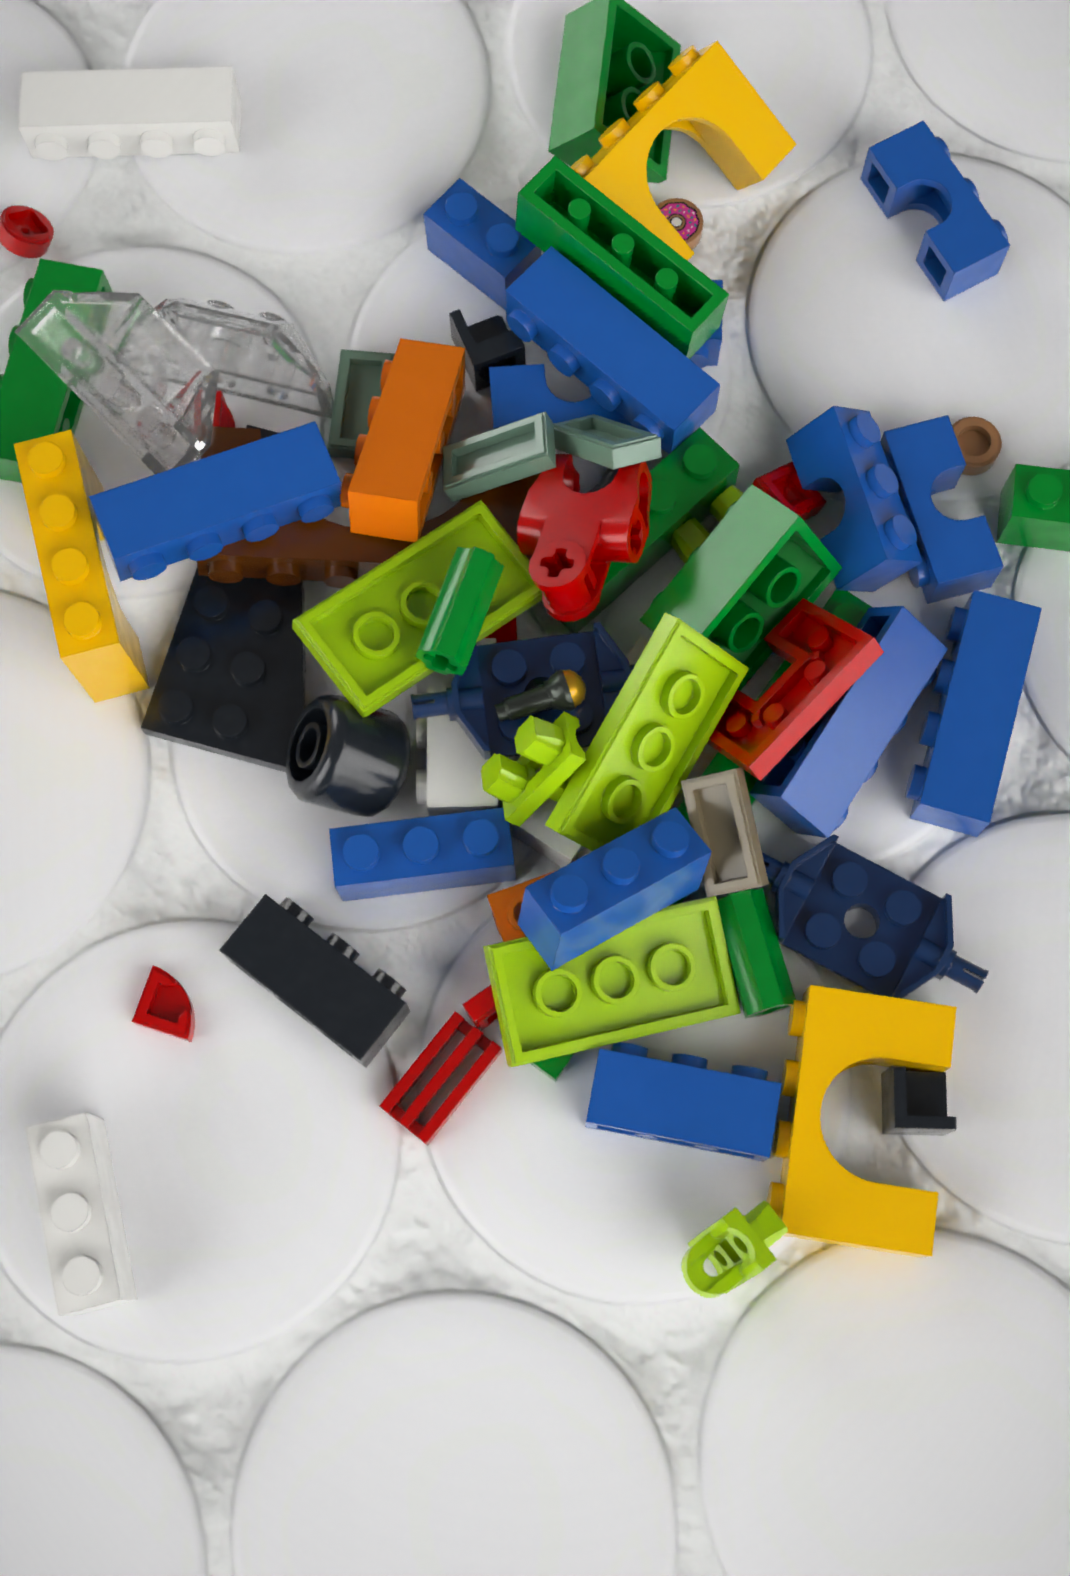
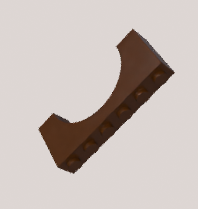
(328, 549)

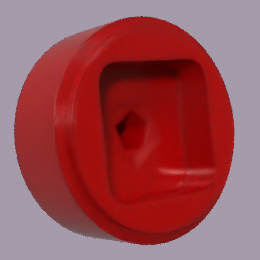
(25, 231)

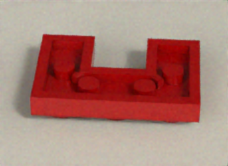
(825, 663)

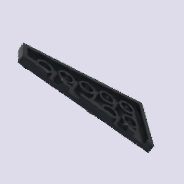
(233, 670)

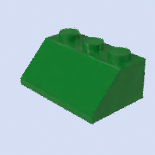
(604, 66)
(747, 578)

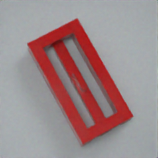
(472, 1037)

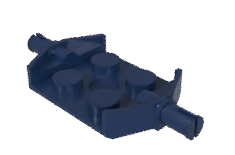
(519, 665)
(912, 924)

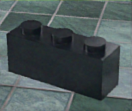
(317, 978)

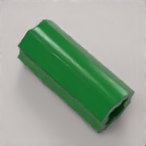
(459, 611)
(755, 953)

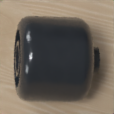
(347, 759)

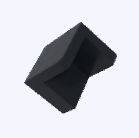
(486, 346)
(915, 1103)

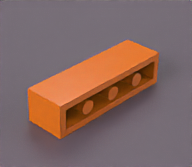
(405, 441)

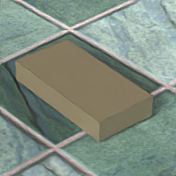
(725, 821)

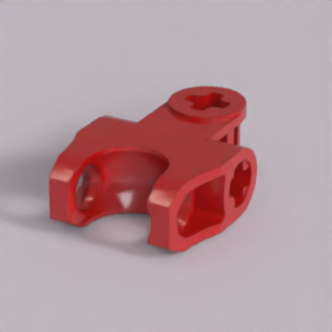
(581, 533)

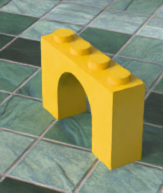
(710, 104)
(84, 609)
(815, 1192)

